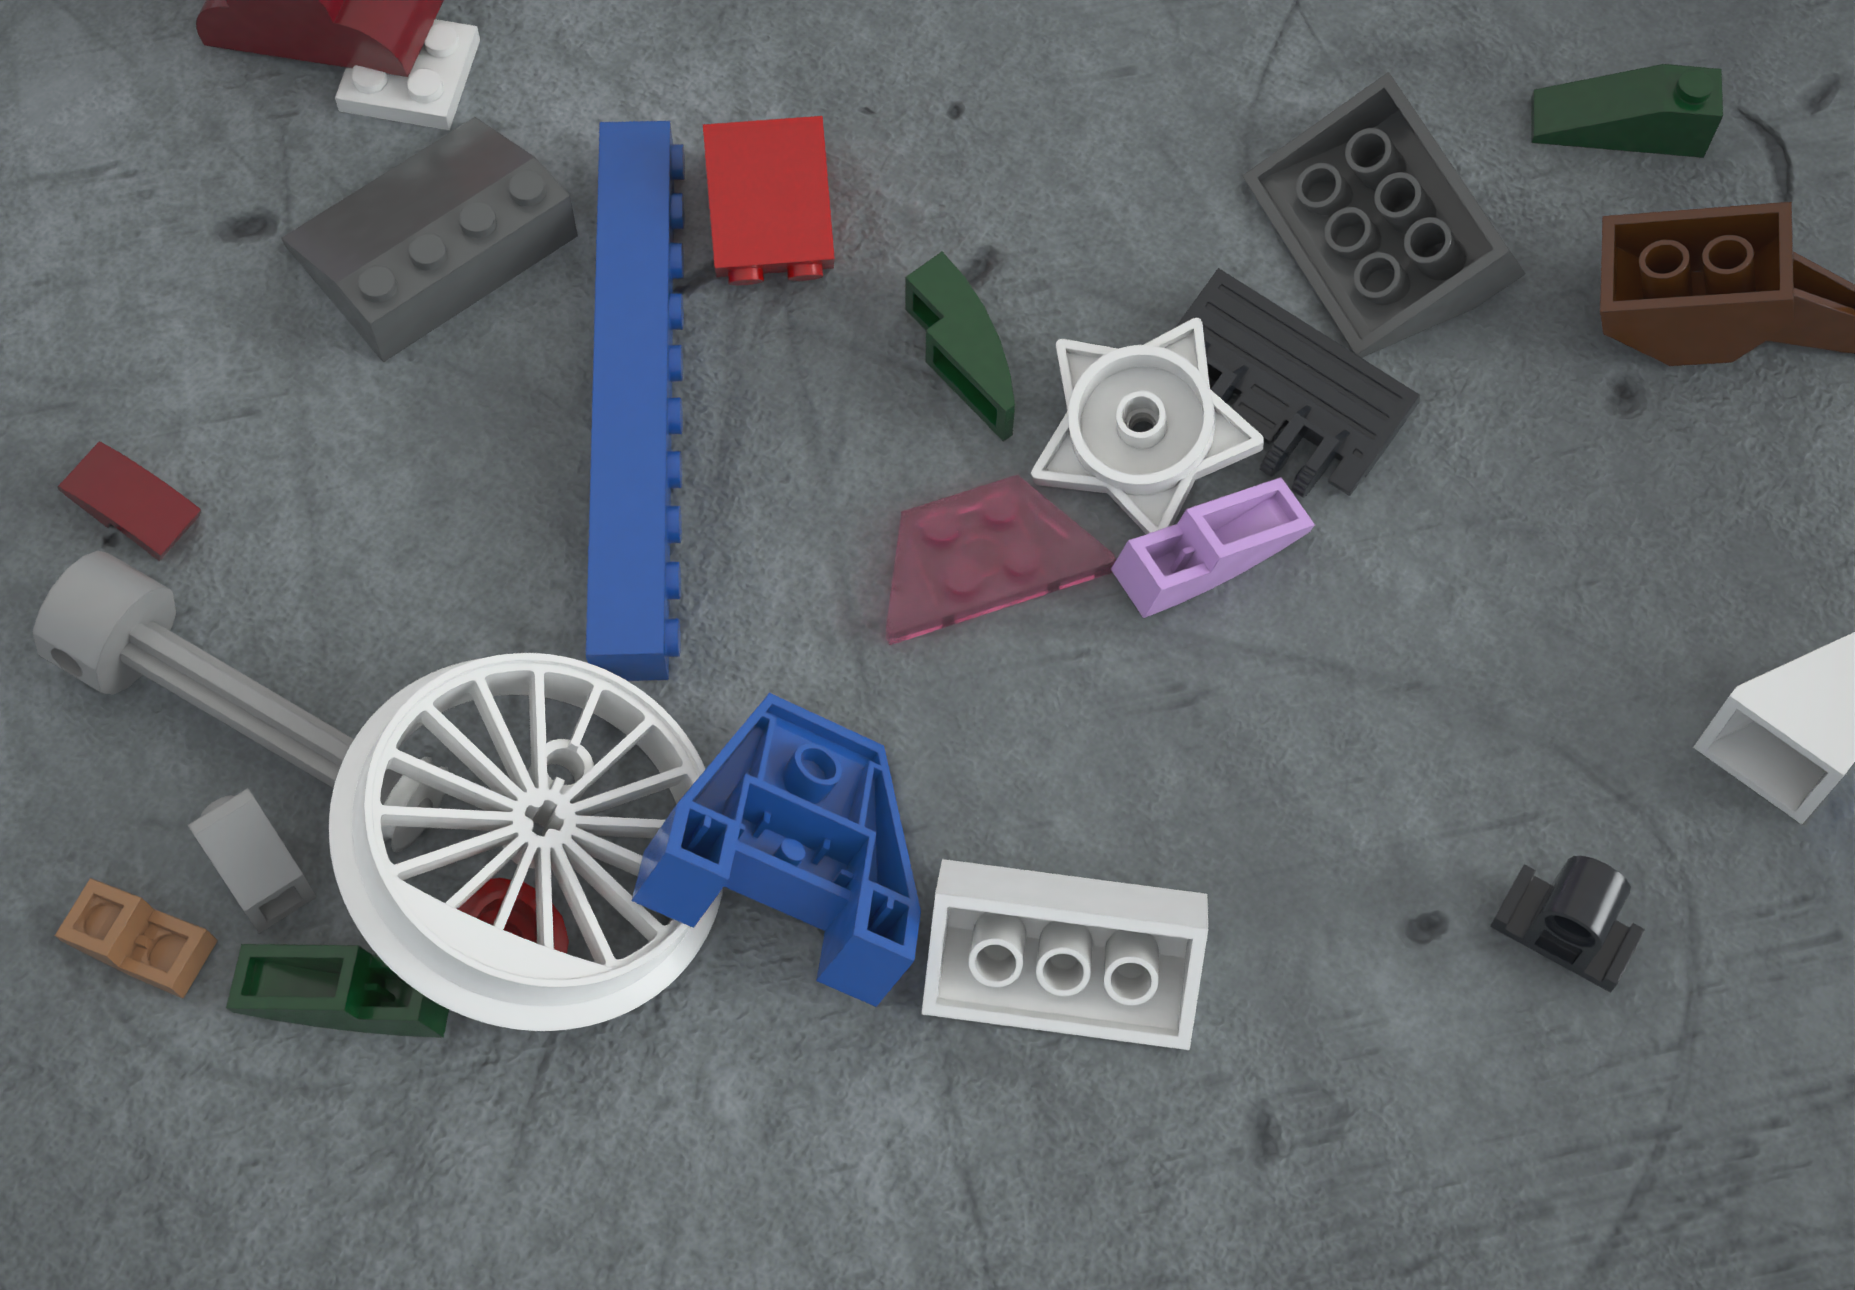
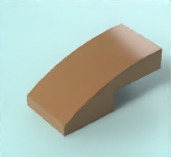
(136, 938)

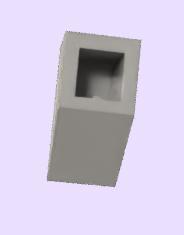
(251, 859)

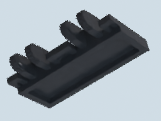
(1298, 380)

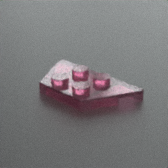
(985, 555)

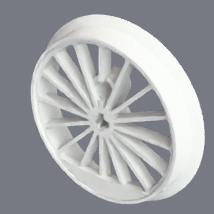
(465, 960)

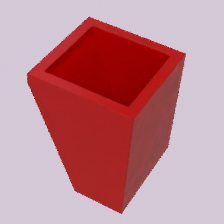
(769, 199)

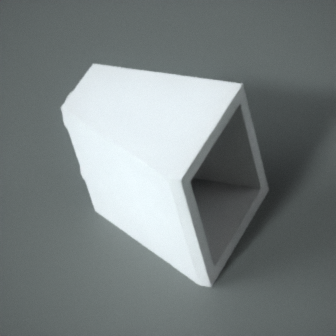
(1790, 729)

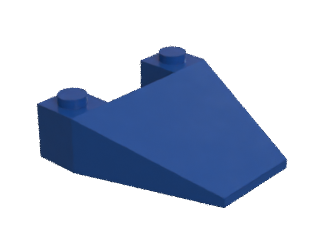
(803, 826)

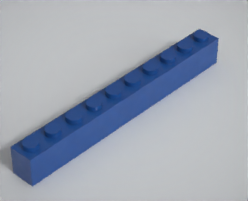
(634, 403)

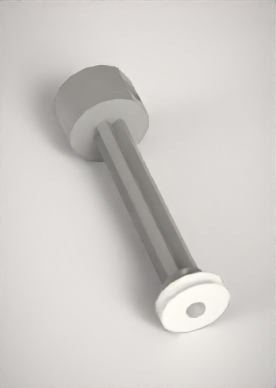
(116, 625)

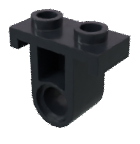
(1573, 919)

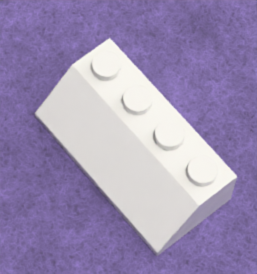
(1065, 954)

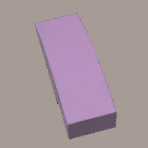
(1210, 545)

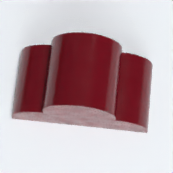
(329, 32)

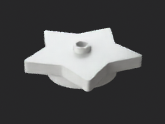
(1153, 383)

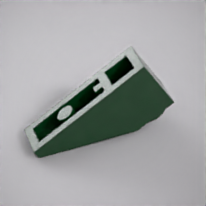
(1636, 110)

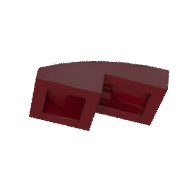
(130, 499)

